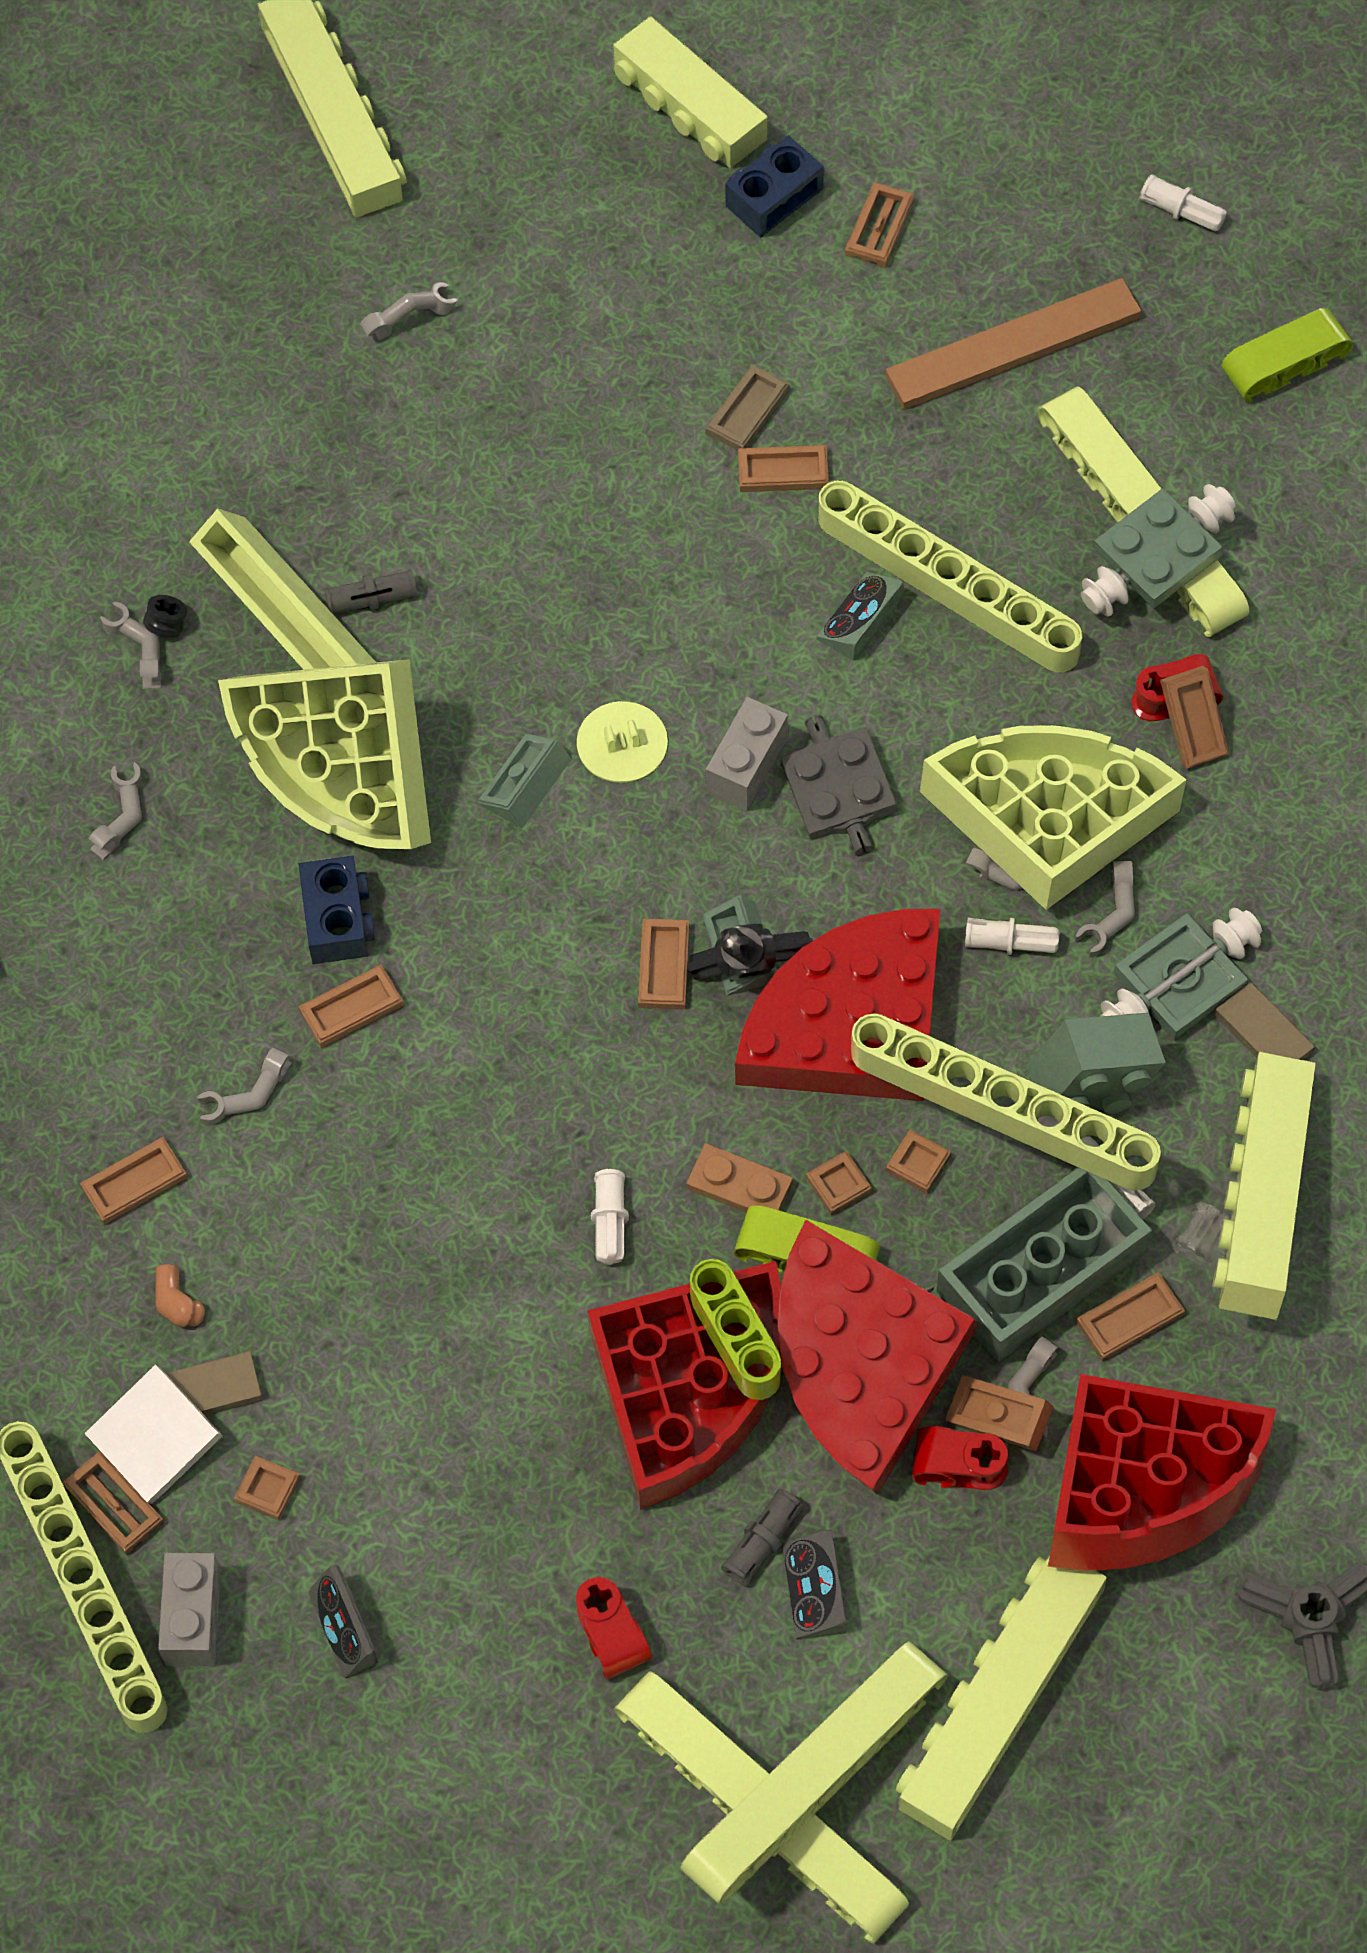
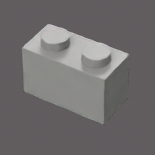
(746, 753)
(189, 1609)

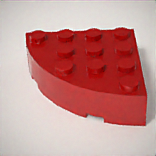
(808, 1009)
(862, 1351)
(671, 1387)
(1152, 1472)

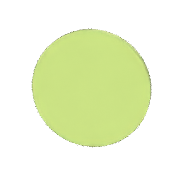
(622, 742)

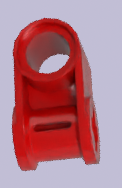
(1149, 696)
(956, 1457)
(614, 1633)

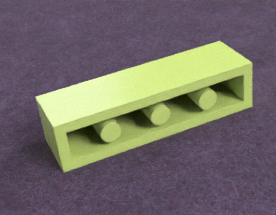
(689, 93)

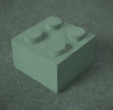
(1099, 1060)

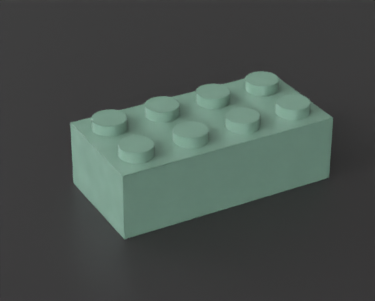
(1044, 1260)

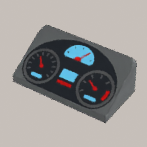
(814, 1586)
(342, 1623)

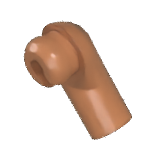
(173, 1303)

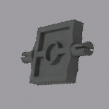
(839, 784)

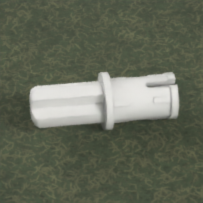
(1182, 203)
(1010, 936)
(609, 1216)

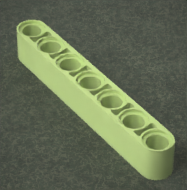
(1125, 484)
(958, 594)
(1015, 1121)
(88, 1597)
(812, 1773)
(729, 1774)

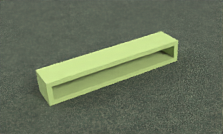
(332, 104)
(276, 593)
(1266, 1185)
(999, 1696)

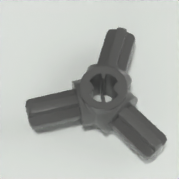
(1312, 1635)

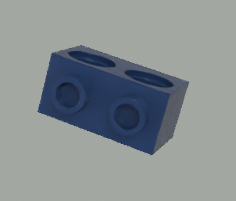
(777, 191)
(329, 911)

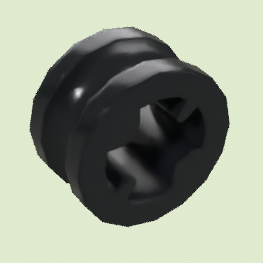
(165, 616)

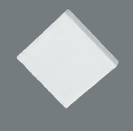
(153, 1434)

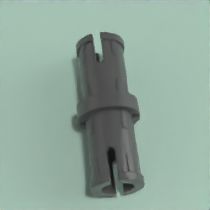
(401, 586)
(762, 1537)

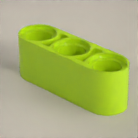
(1286, 353)
(771, 1233)
(734, 1307)

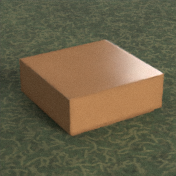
(918, 1161)
(838, 1183)
(267, 1488)

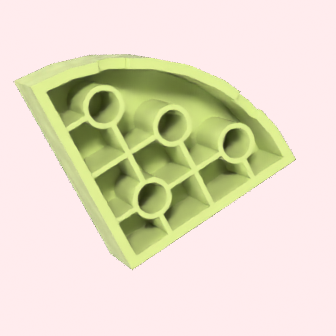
(337, 748)
(1051, 801)

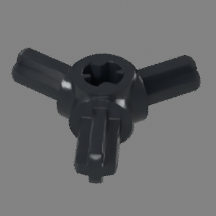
(746, 952)

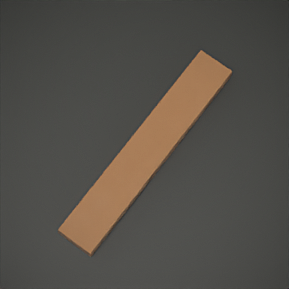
(1012, 343)

